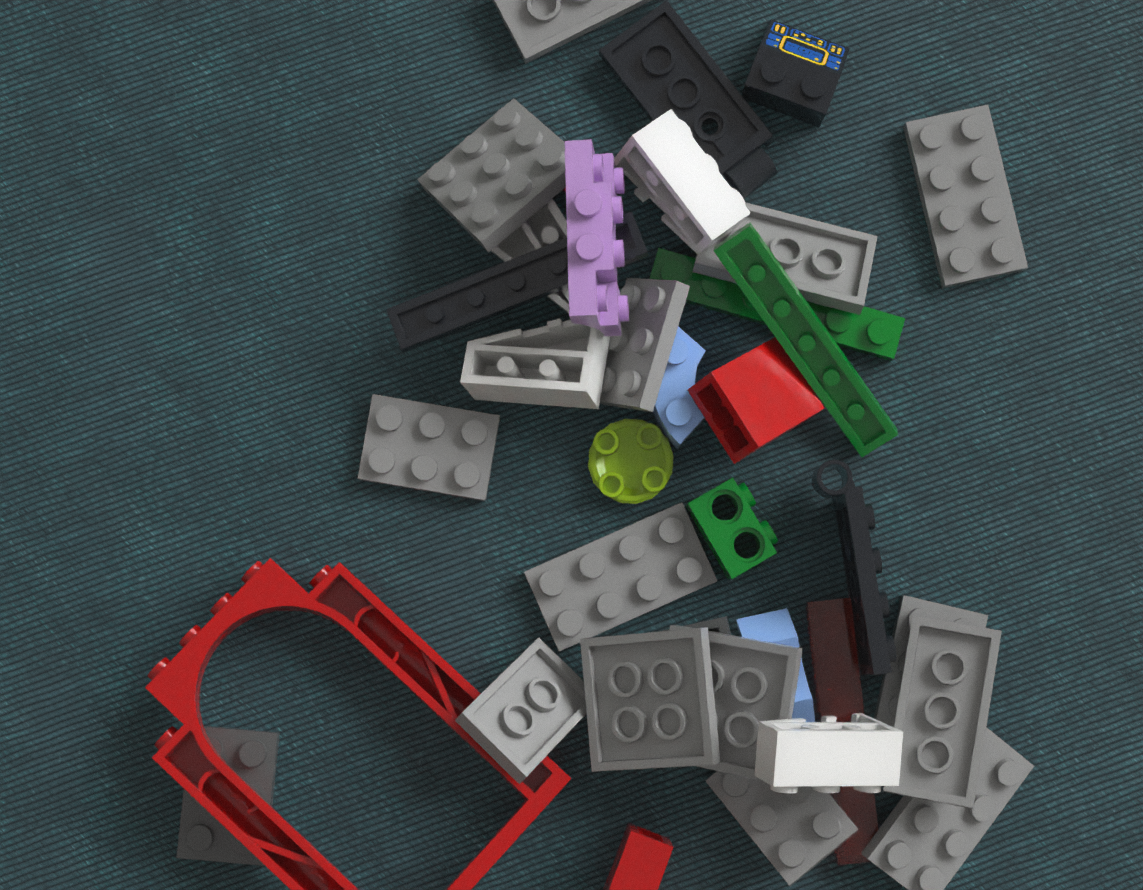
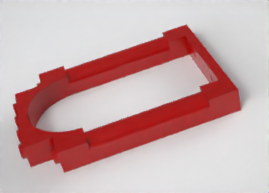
(348, 603)

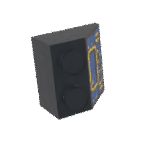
(795, 73)

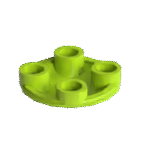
(630, 461)

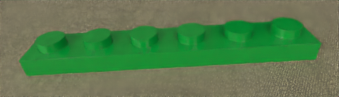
(868, 333)
(805, 339)

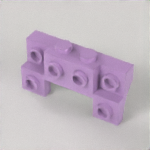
(591, 238)

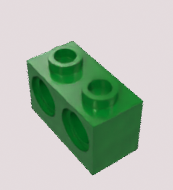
(722, 533)

